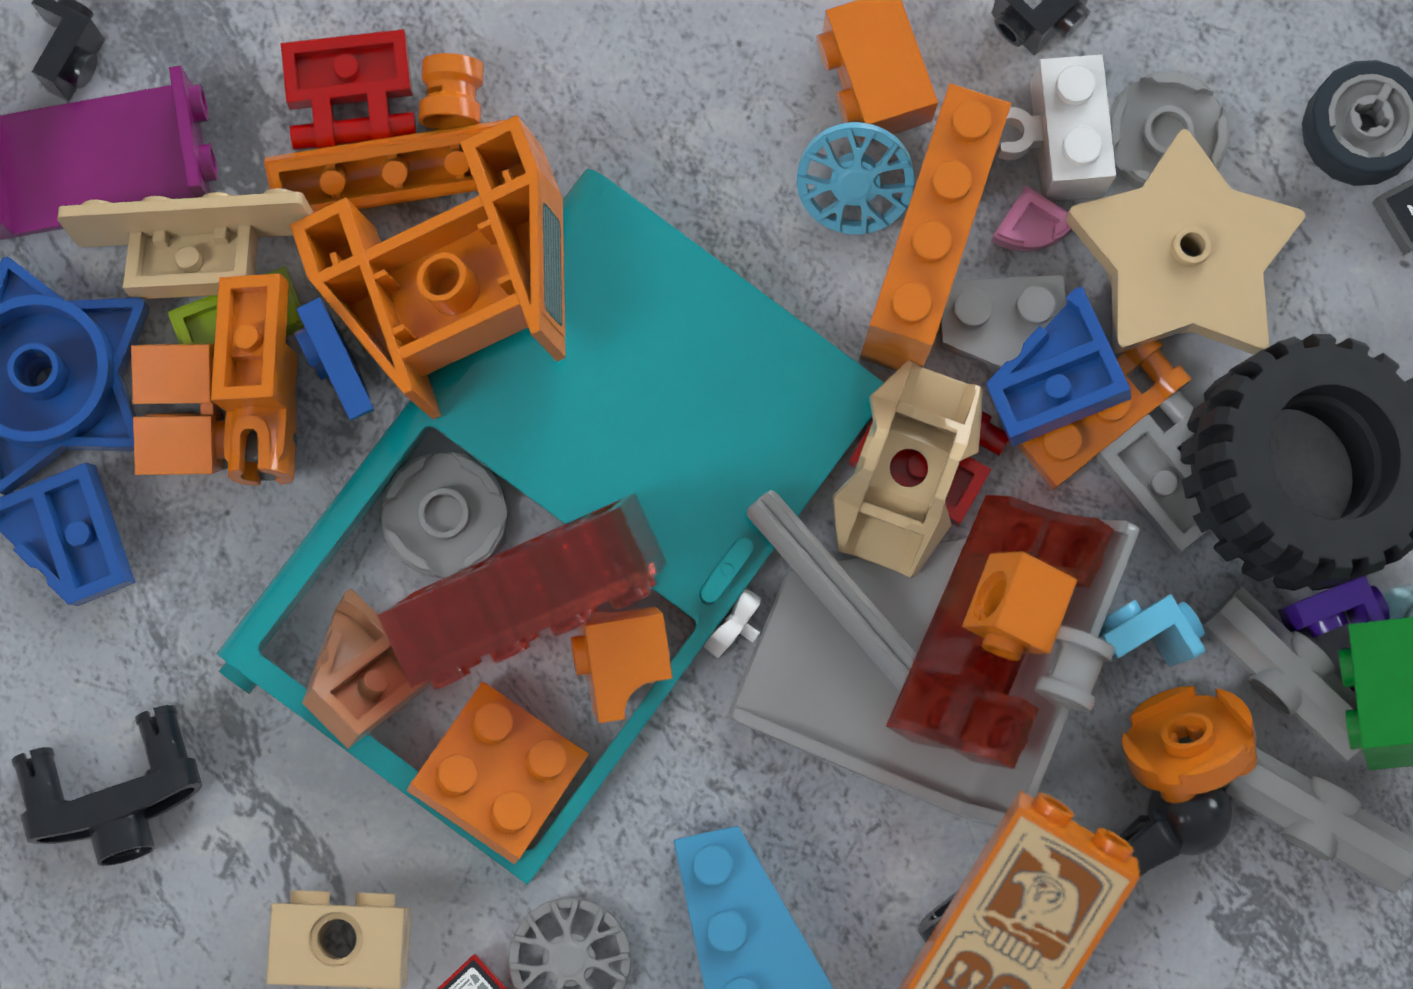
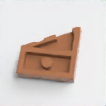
(357, 674)

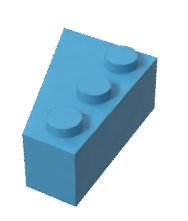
(739, 918)

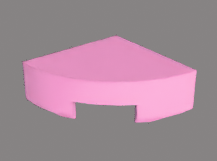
(1032, 224)

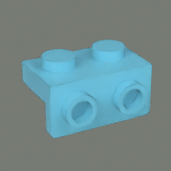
(1169, 625)

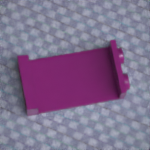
(103, 151)

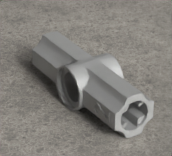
(1285, 669)
(1325, 821)

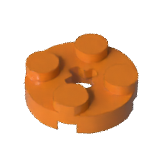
(1179, 770)

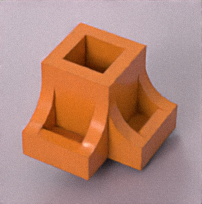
(619, 656)

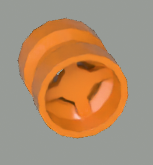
(450, 91)

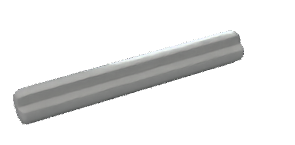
(833, 586)

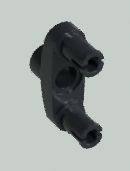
(118, 814)

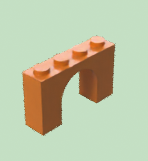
(935, 228)

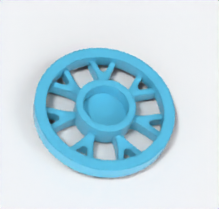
(855, 178)

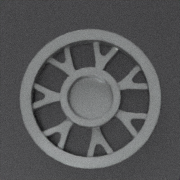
(569, 957)

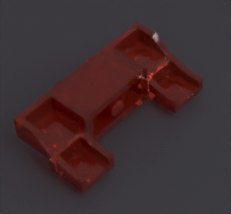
(955, 687)

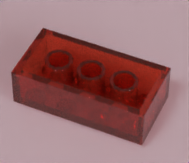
(523, 590)

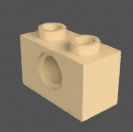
(299, 949)

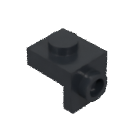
(1037, 26)
(72, 50)

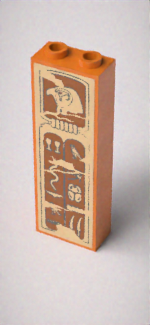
(1029, 904)

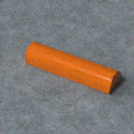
(379, 169)

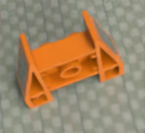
(455, 276)

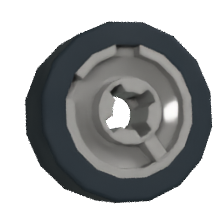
(1334, 123)

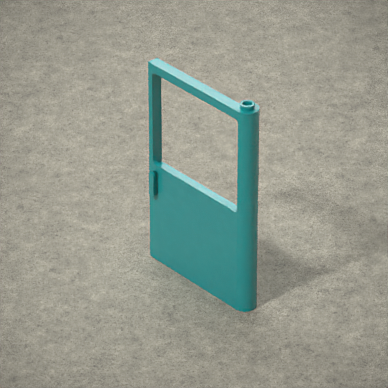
(667, 391)

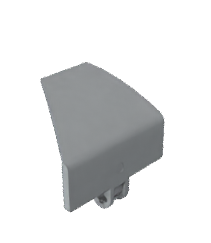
(832, 701)

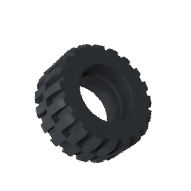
(1238, 484)

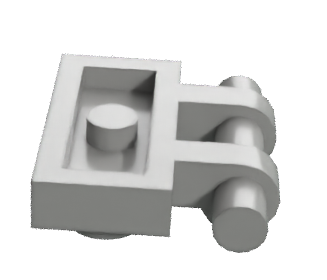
(1151, 473)

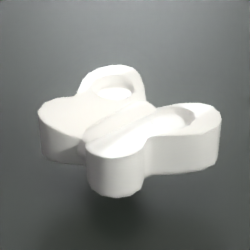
(735, 624)

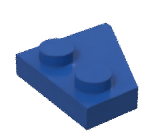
(332, 358)
(1058, 375)
(68, 534)

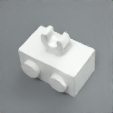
(1067, 128)

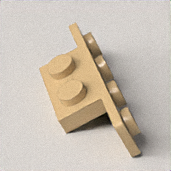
(185, 242)

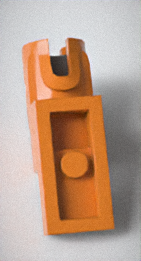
(256, 378)

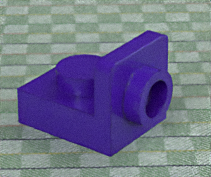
(1326, 609)

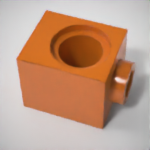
(1018, 605)

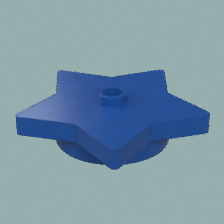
(84, 397)

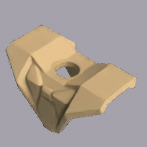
(896, 522)

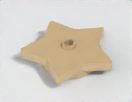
(1162, 288)

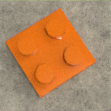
(498, 772)

